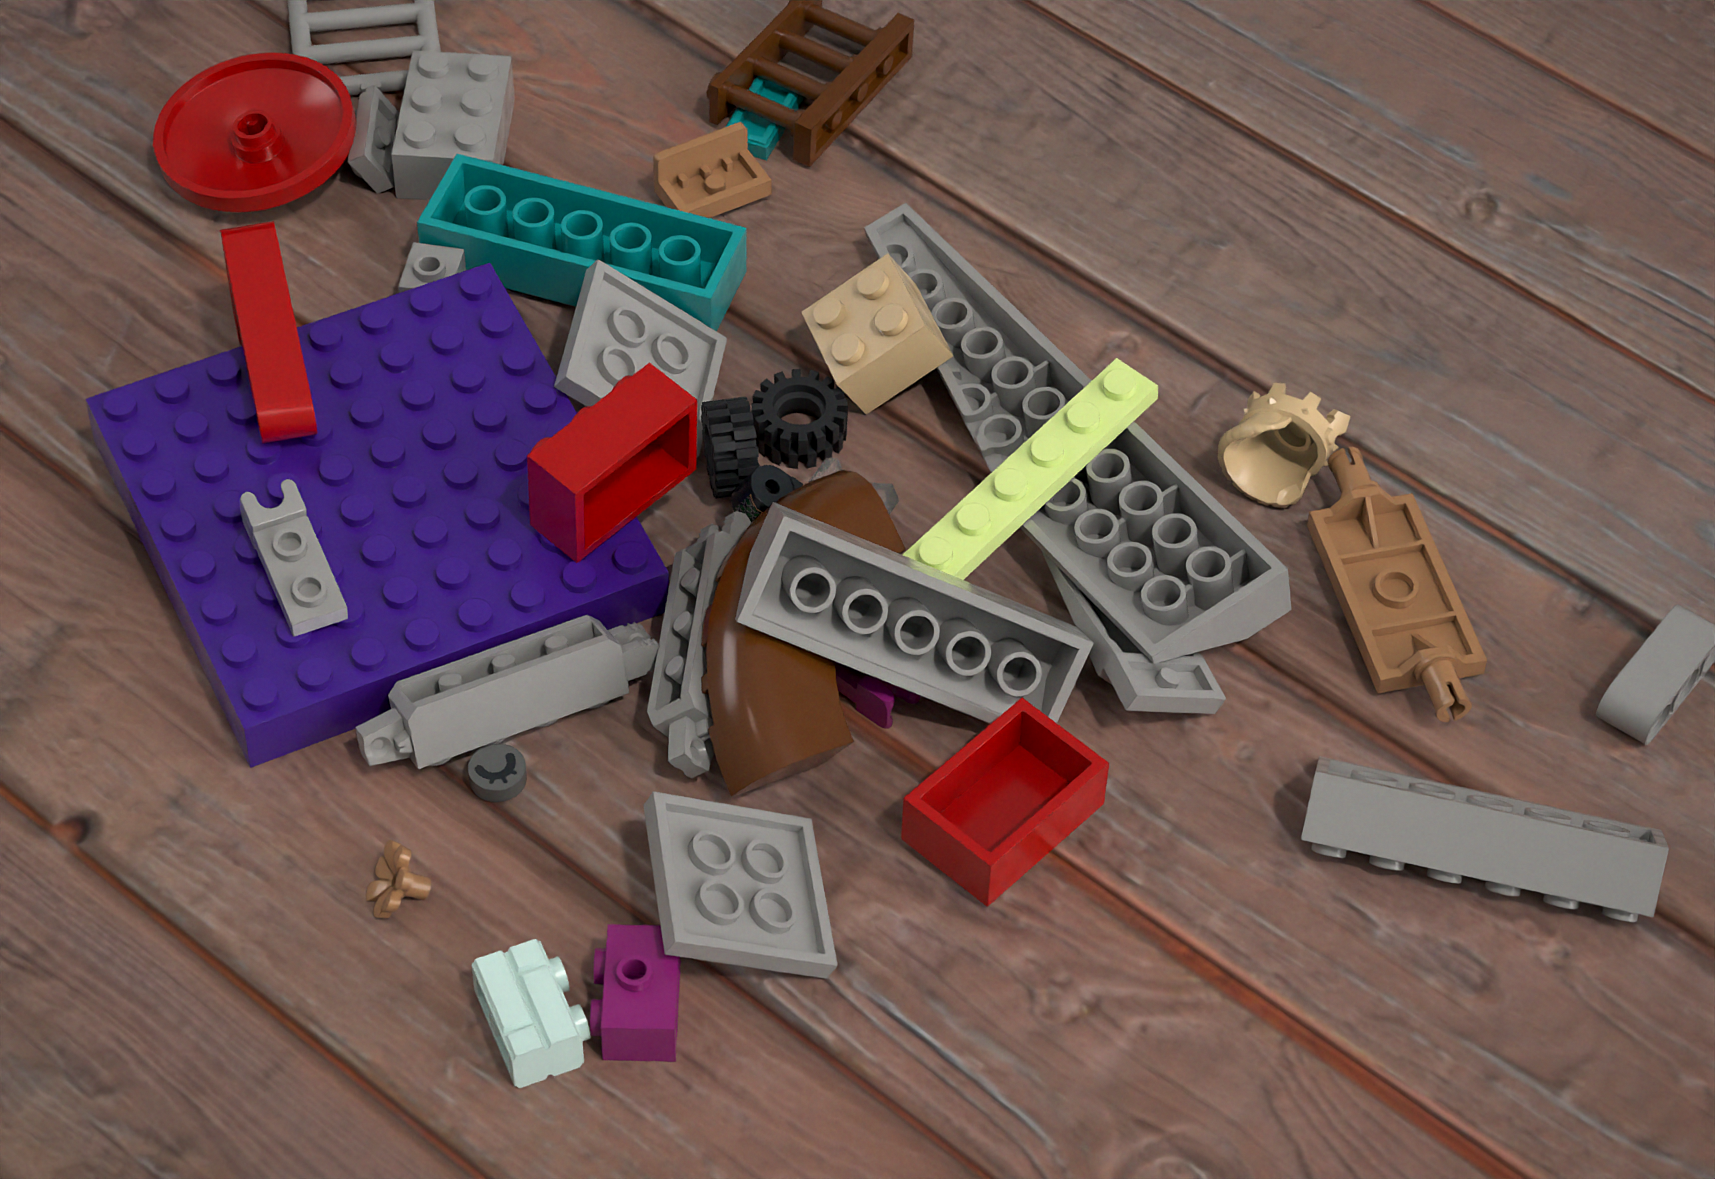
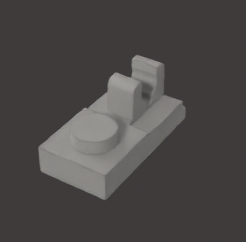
(374, 140)

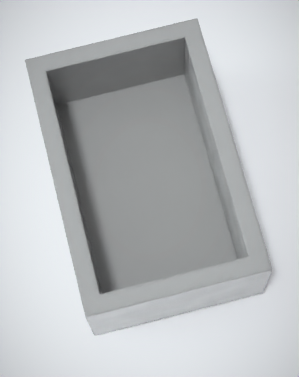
(447, 109)

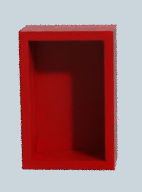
(612, 461)
(1004, 801)

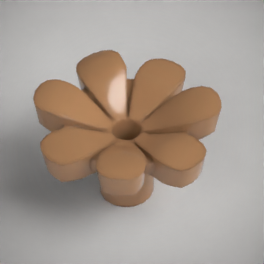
(395, 881)

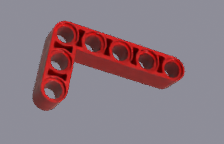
(268, 332)

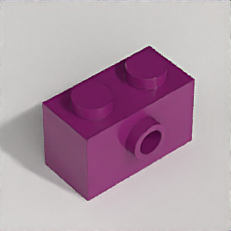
(639, 995)

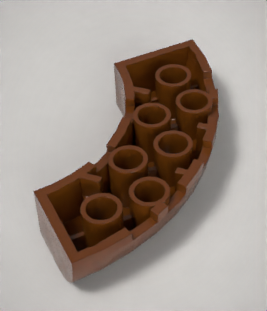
(768, 698)

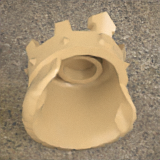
(1279, 446)

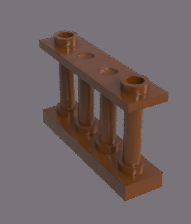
(835, 102)

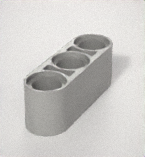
(1659, 675)

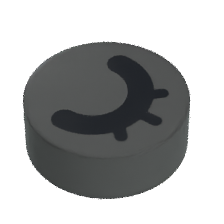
(497, 772)

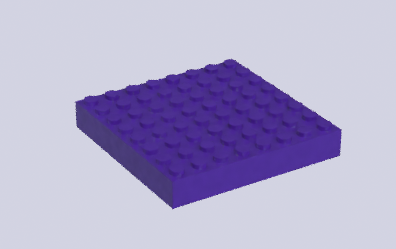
(408, 490)

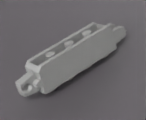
(507, 691)
(676, 694)

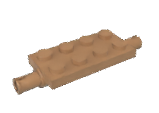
(1395, 590)

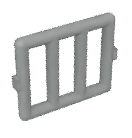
(420, 11)

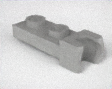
(294, 561)

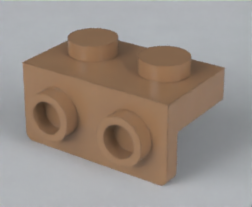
(710, 173)

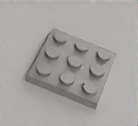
(623, 329)
(739, 886)

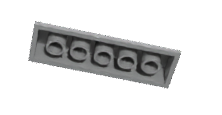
(905, 620)
(1485, 838)

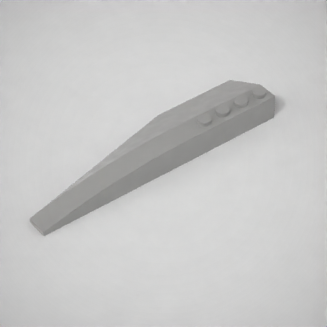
(1132, 521)

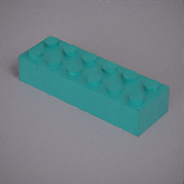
(550, 231)

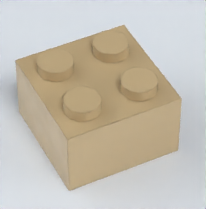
(876, 334)

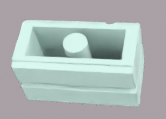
(529, 1012)

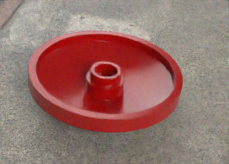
(254, 132)

